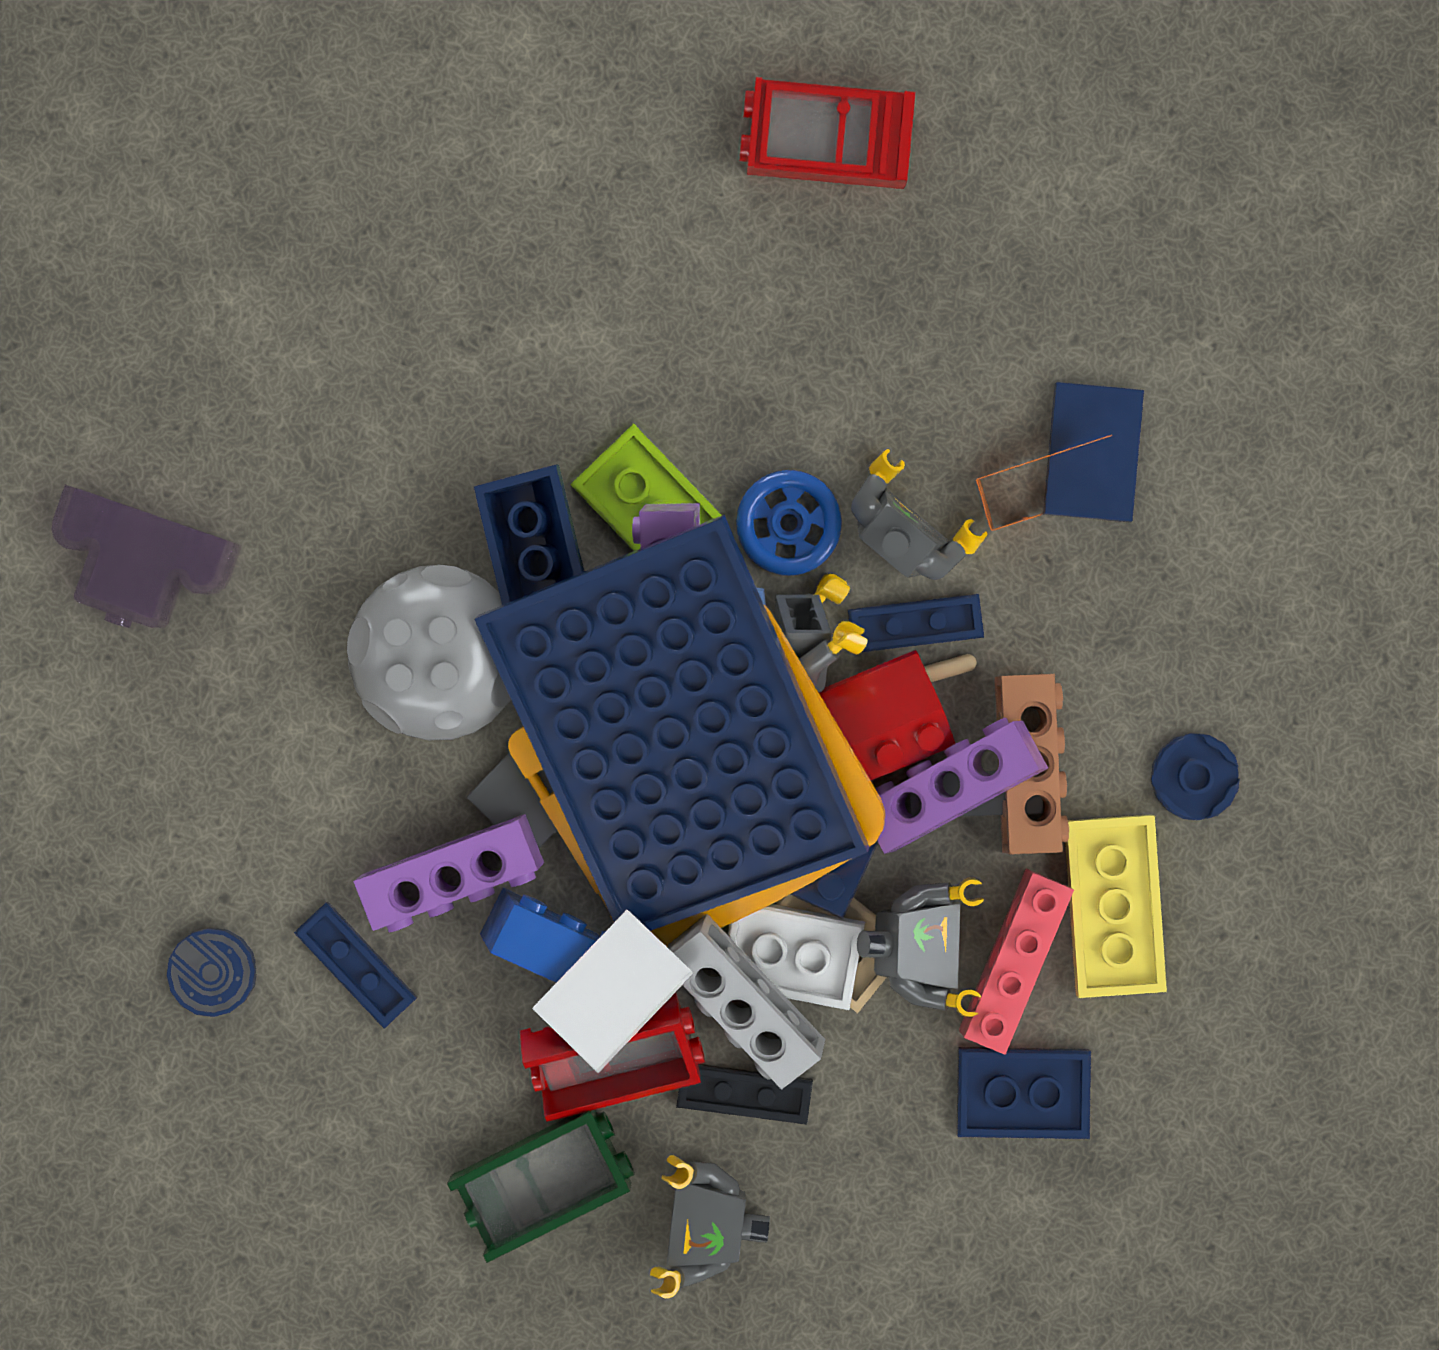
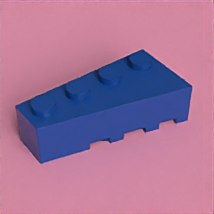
(534, 936)

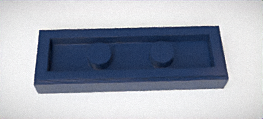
(919, 622)
(355, 964)

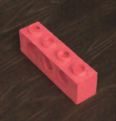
(1016, 961)

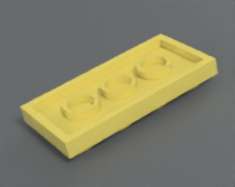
(1115, 906)

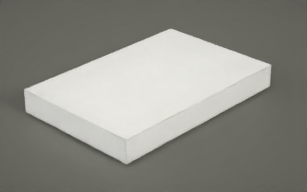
(802, 952)
(612, 991)

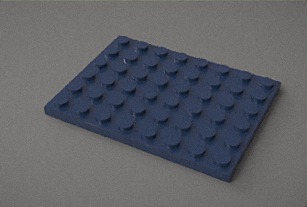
(673, 728)

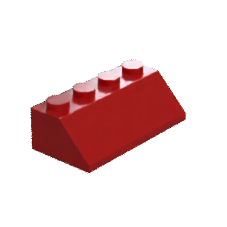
(890, 715)

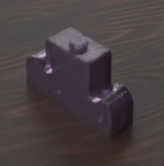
(138, 558)

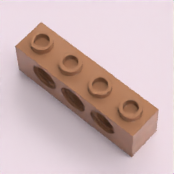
(1049, 831)

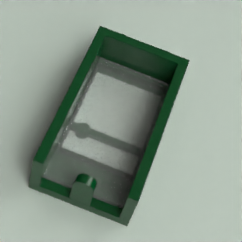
(543, 1182)

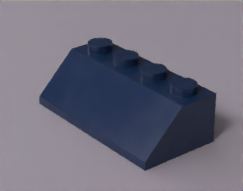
(529, 532)

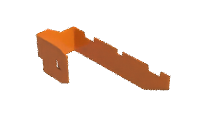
(986, 508)

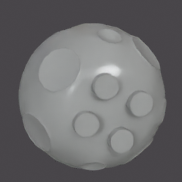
(422, 655)

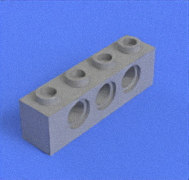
(769, 1010)

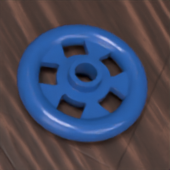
(793, 485)

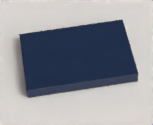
(1099, 476)
(1023, 1093)

